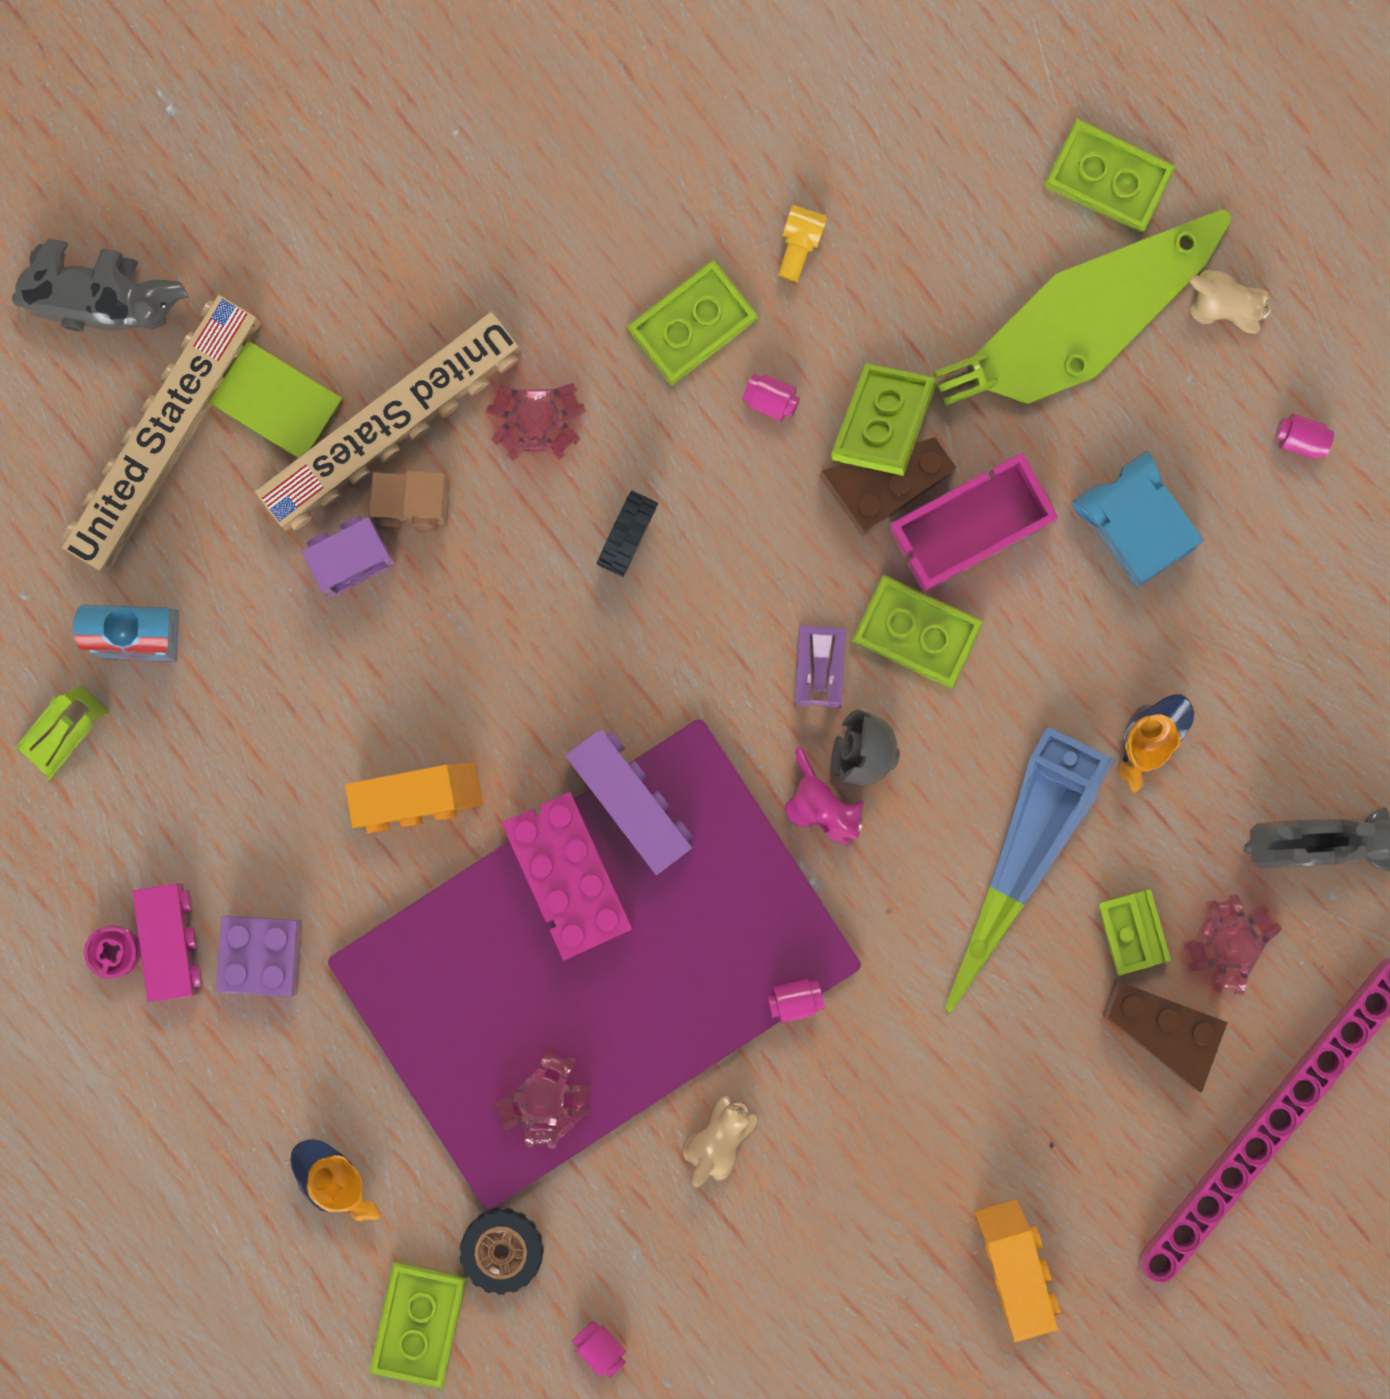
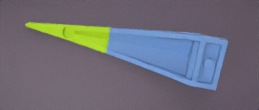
(1051, 804)

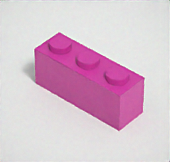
(166, 942)

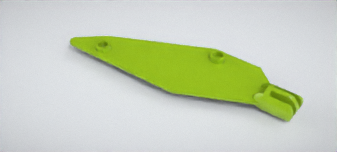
(1087, 315)

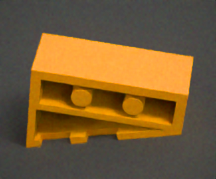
(412, 796)
(1018, 1271)

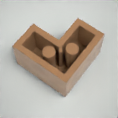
(410, 498)

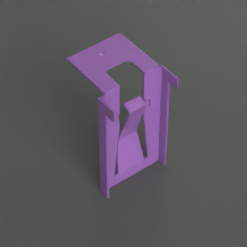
(821, 650)

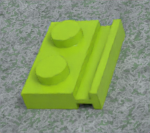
(1134, 932)

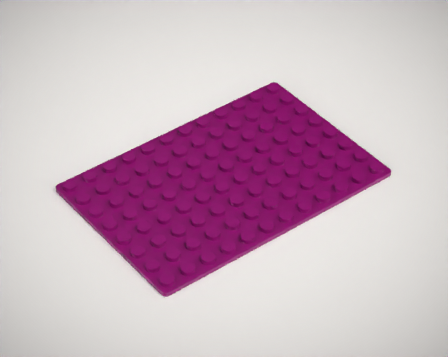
(476, 990)

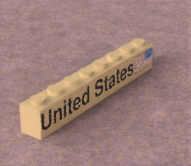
(389, 422)
(161, 434)

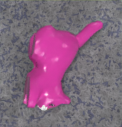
(816, 804)

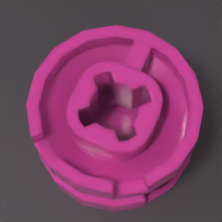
(112, 951)

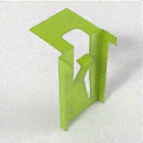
(46, 748)

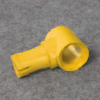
(802, 234)

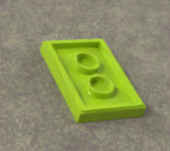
(1109, 176)
(692, 322)
(276, 400)
(884, 419)
(917, 631)
(417, 1325)

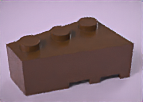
(876, 495)
(1168, 1031)

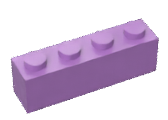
(629, 801)

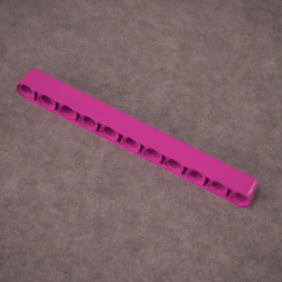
(1260, 1127)

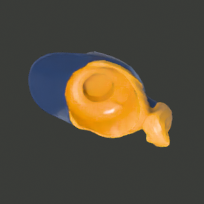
(1153, 737)
(330, 1180)

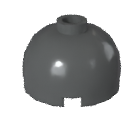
(866, 750)

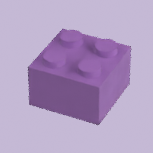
(347, 555)
(259, 955)

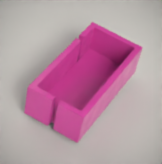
(973, 522)
(567, 875)

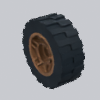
(627, 533)
(505, 1272)

